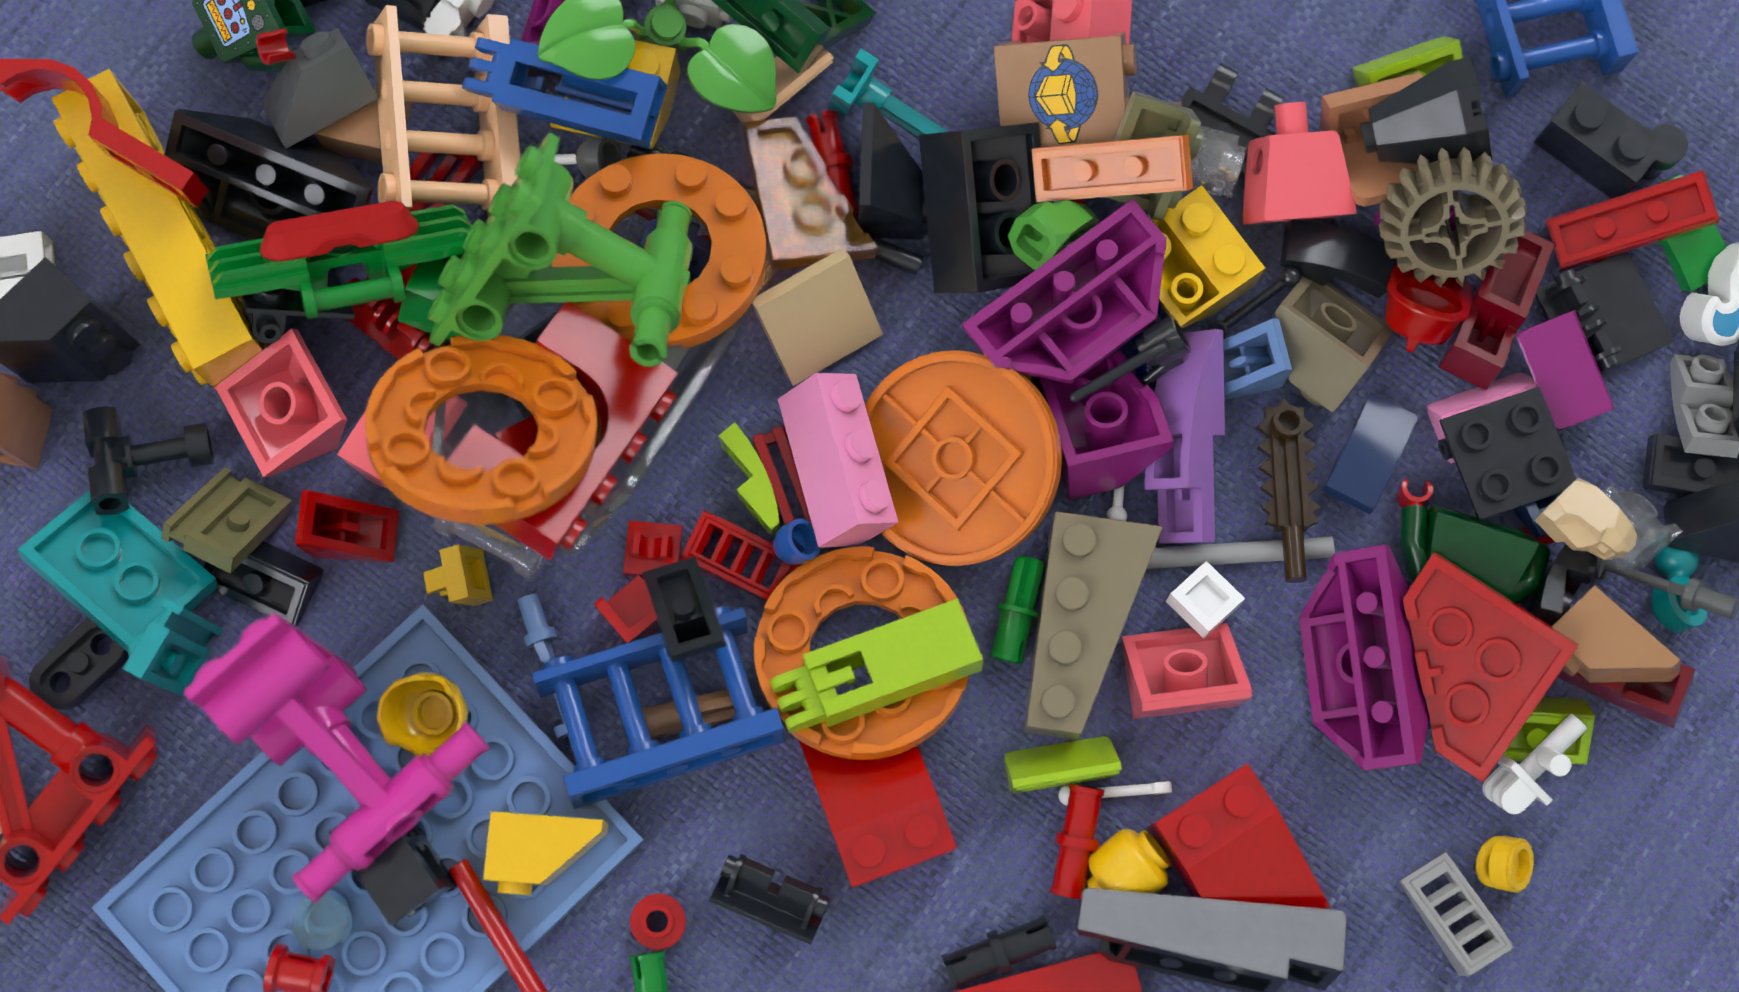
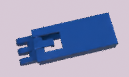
(613, 108)

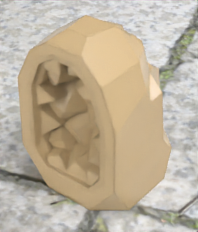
(1588, 522)

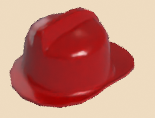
(1423, 309)

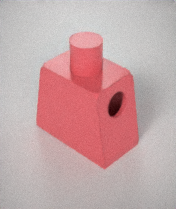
(1296, 172)

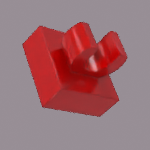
(651, 546)

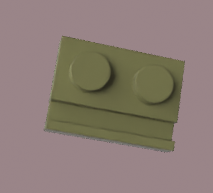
(226, 520)

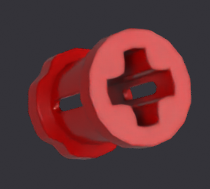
(297, 972)

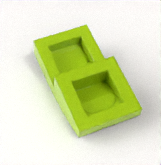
(757, 491)

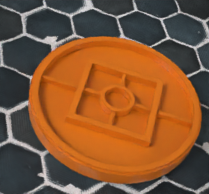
(964, 456)

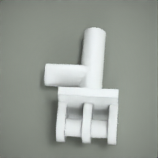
(1515, 786)

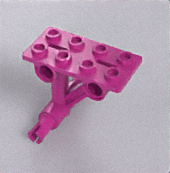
(293, 696)

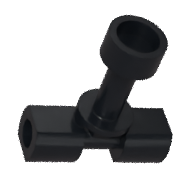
(118, 457)

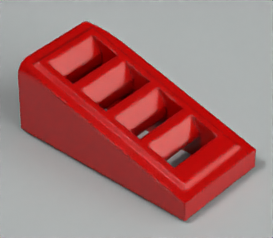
(730, 532)

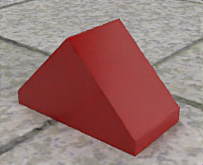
(345, 528)

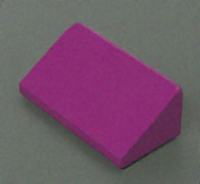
(1565, 370)

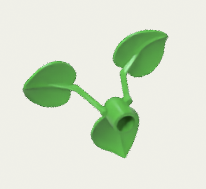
(595, 44)

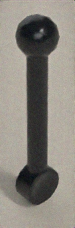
(1289, 278)

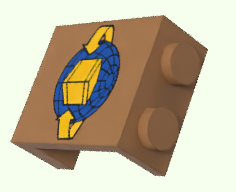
(1067, 86)

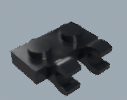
(1215, 115)

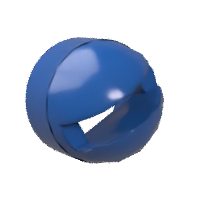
(796, 542)

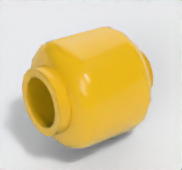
(1129, 863)

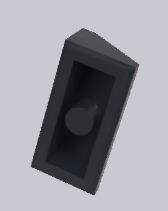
(270, 582)

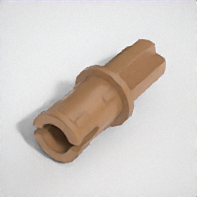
(665, 721)

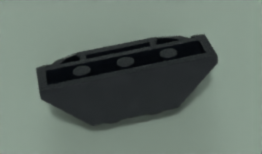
(255, 177)

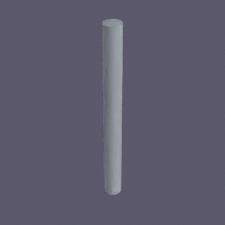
(1235, 553)

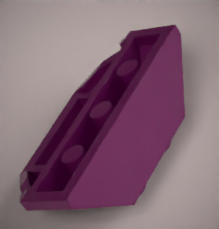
(1078, 301)
(1364, 661)

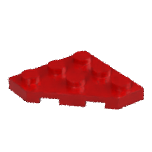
(1478, 663)

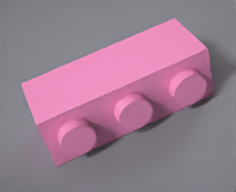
(837, 460)

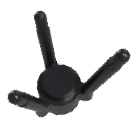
(1160, 344)

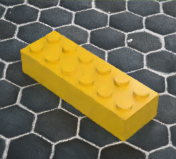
(162, 238)

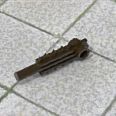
(1289, 486)

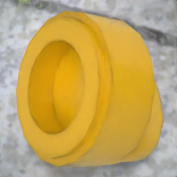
(1505, 863)

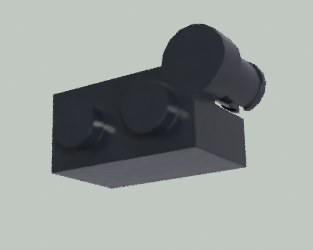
(1608, 144)

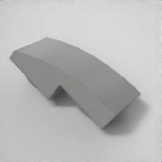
(1702, 405)

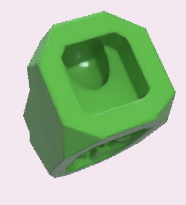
(1049, 229)

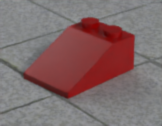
(880, 812)
(1237, 846)

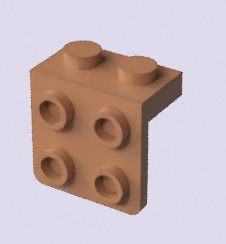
(1343, 114)

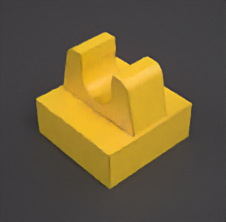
(461, 576)

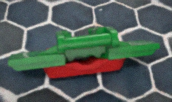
(303, 250)

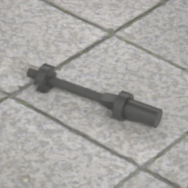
(1693, 595)

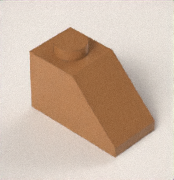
(1613, 644)

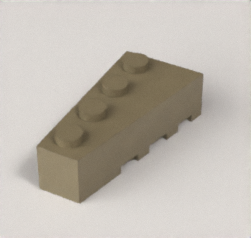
(1084, 604)

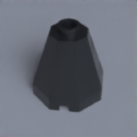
(1429, 116)

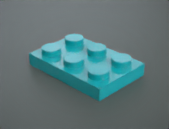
(115, 568)

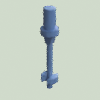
(540, 638)

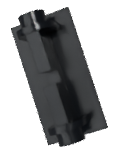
(788, 908)

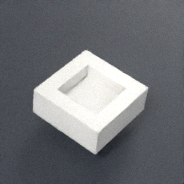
(1205, 599)

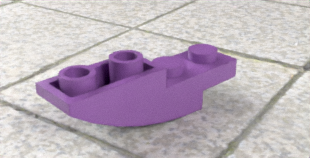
(1195, 414)

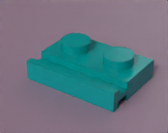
(171, 650)

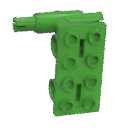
(528, 227)

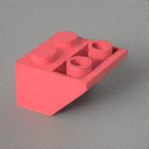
(1070, 19)

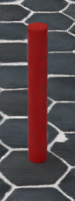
(496, 928)

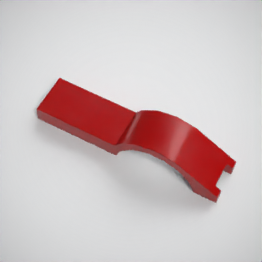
(30, 76)

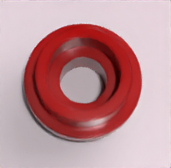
(672, 932)

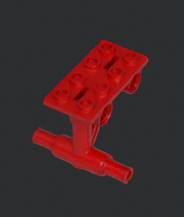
(67, 803)

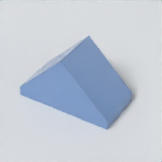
(1255, 360)

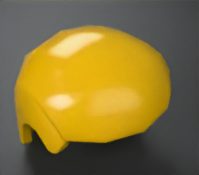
(421, 712)

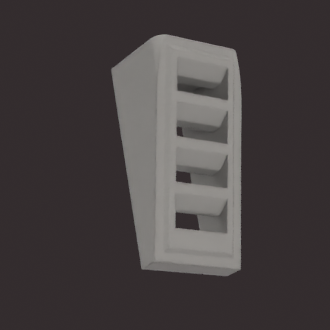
(1484, 922)

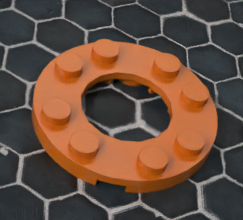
(722, 206)
(516, 487)
(810, 597)

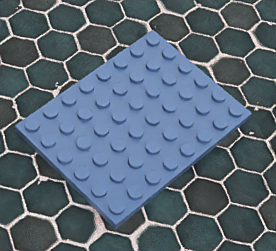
(223, 886)

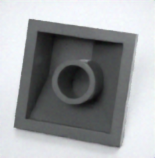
(316, 88)

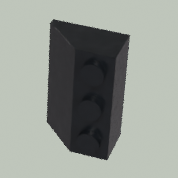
(973, 194)
(59, 331)

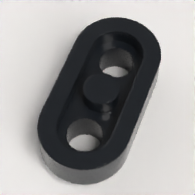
(79, 659)

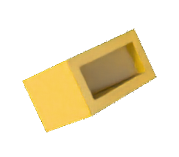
(536, 848)

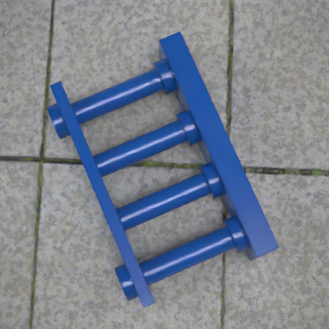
(1607, 41)
(646, 759)

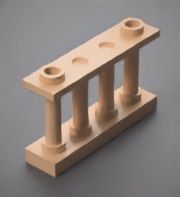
(493, 144)

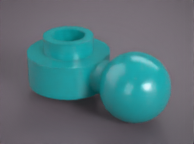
(1666, 607)

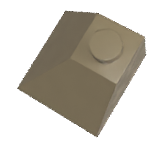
(1328, 341)

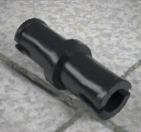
(999, 951)

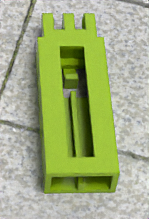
(898, 656)

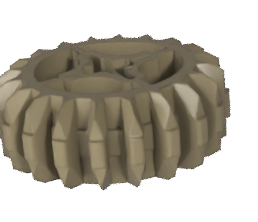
(1411, 224)

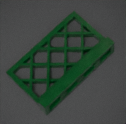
(799, 29)

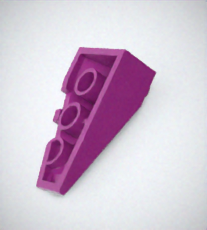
(1107, 433)

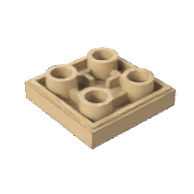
(817, 316)

